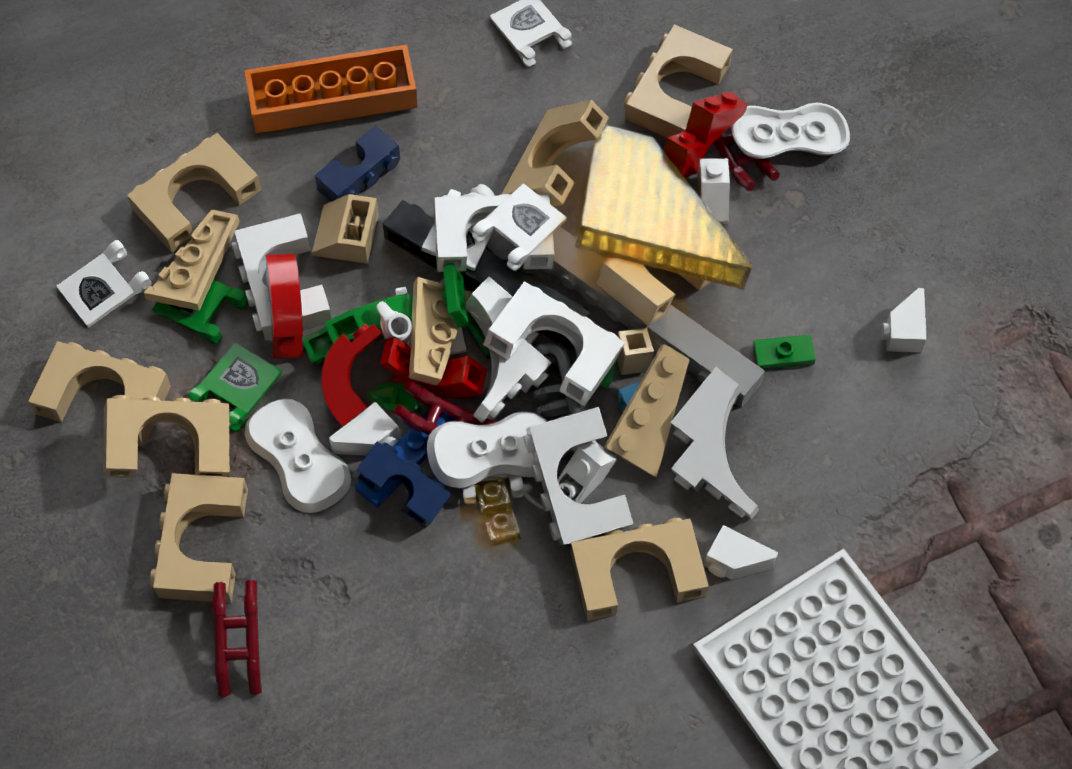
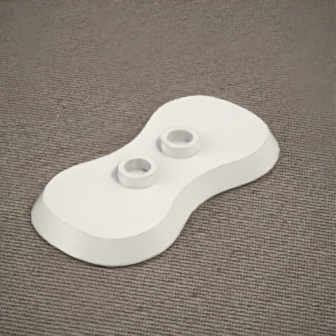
(809, 128)
(468, 453)
(308, 472)

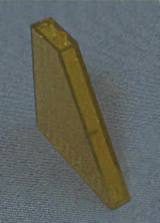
(650, 215)

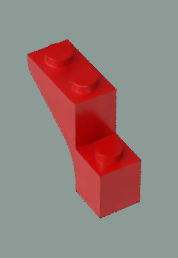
(706, 123)

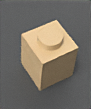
(636, 351)

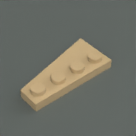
(196, 264)
(430, 332)
(647, 419)

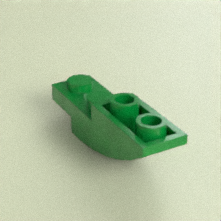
(348, 323)

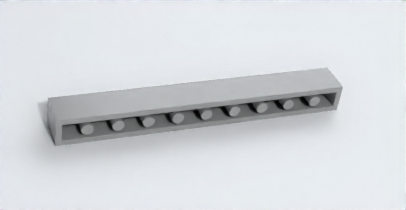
(580, 271)

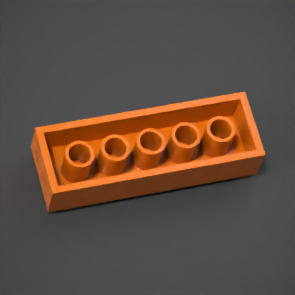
(331, 88)

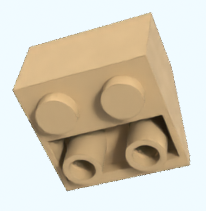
(347, 229)

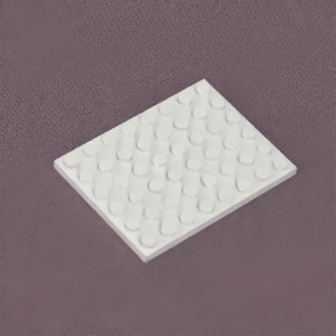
(839, 680)

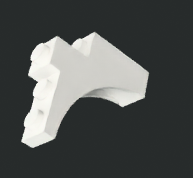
(507, 376)
(705, 460)

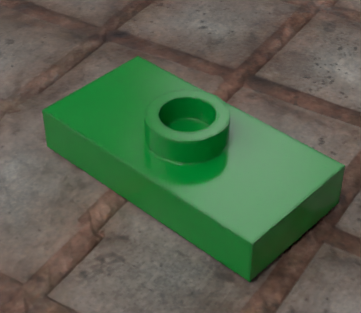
(454, 295)
(784, 352)

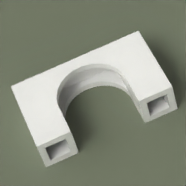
(458, 215)
(272, 238)
(535, 311)
(571, 519)

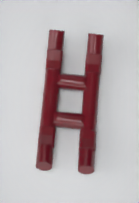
(736, 164)
(437, 406)
(248, 653)

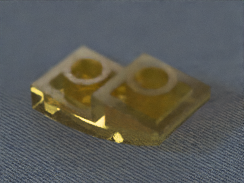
(497, 512)

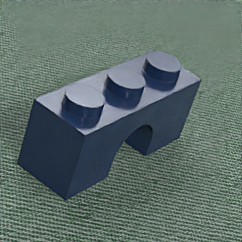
(378, 155)
(425, 494)

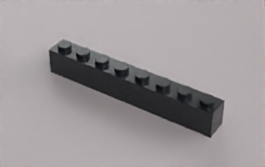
(409, 228)

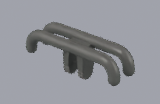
(560, 359)

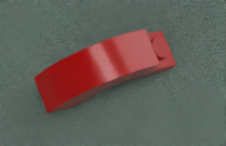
(285, 305)
(336, 373)
(460, 379)

